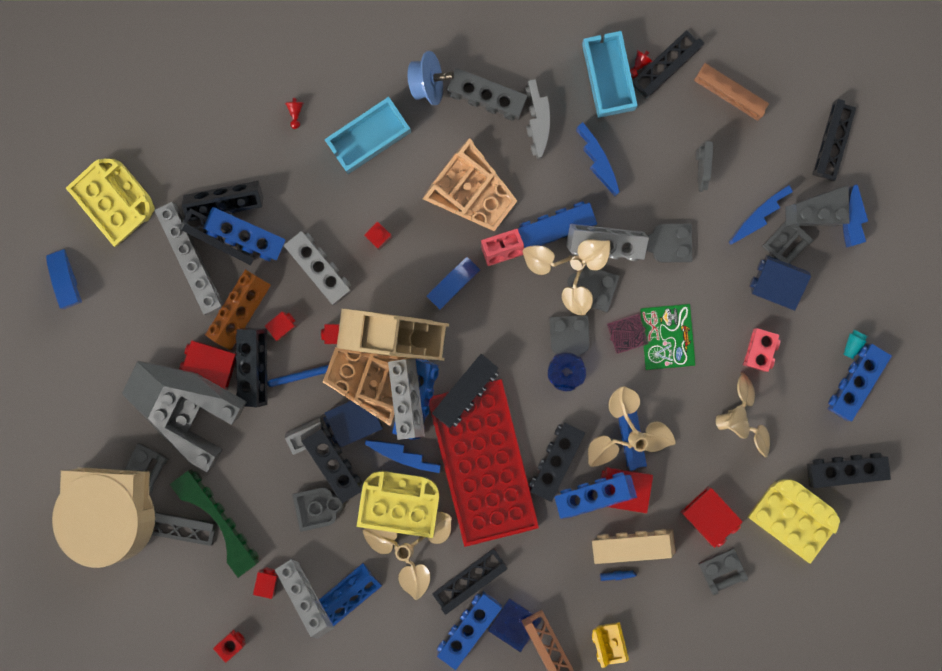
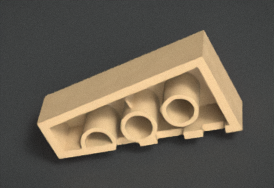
(634, 547)

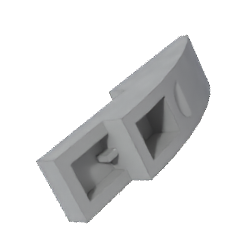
(540, 126)

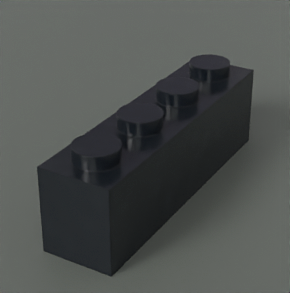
(465, 390)

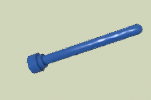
(297, 376)

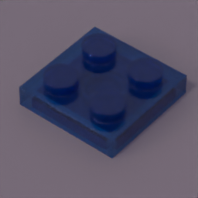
(509, 625)

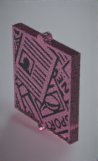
(627, 333)

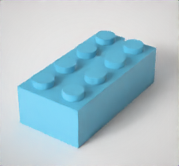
(609, 74)
(368, 135)

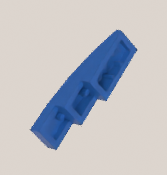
(601, 165)
(756, 218)
(396, 452)

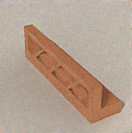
(731, 92)
(540, 647)

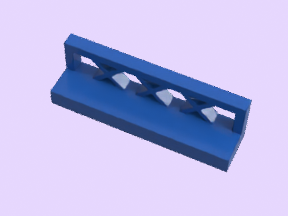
(633, 458)
(350, 586)

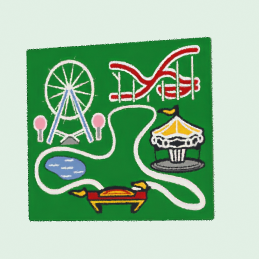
(668, 337)

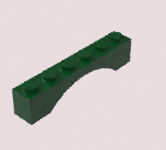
(239, 555)

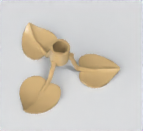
(590, 253)
(737, 418)
(657, 435)
(411, 578)

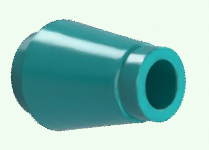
(854, 344)

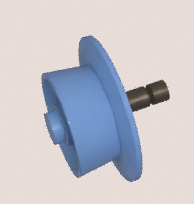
(427, 79)

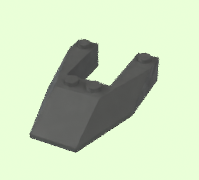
(171, 403)

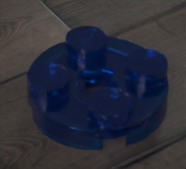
(563, 361)

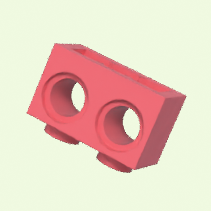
(502, 247)
(756, 348)

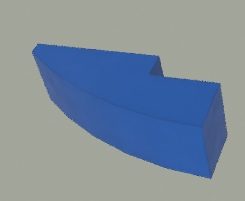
(853, 231)
(63, 279)
(453, 283)

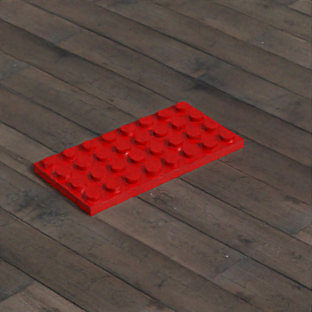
(485, 469)

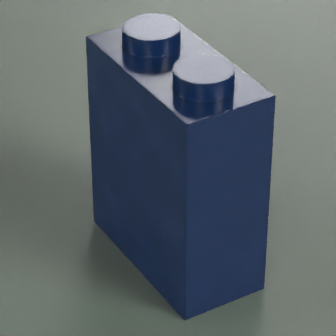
(780, 282)
(351, 423)

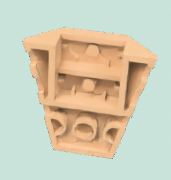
(471, 189)
(363, 380)

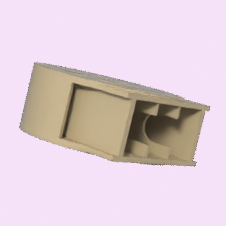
(391, 335)
(103, 515)

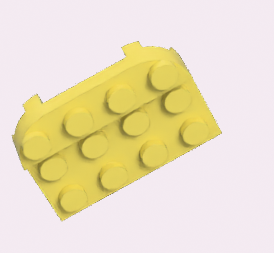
(112, 199)
(399, 504)
(796, 518)

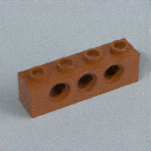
(237, 309)

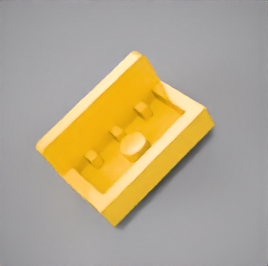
(610, 644)

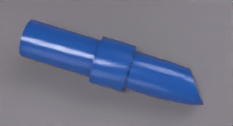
(617, 575)

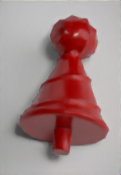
(640, 61)
(294, 110)

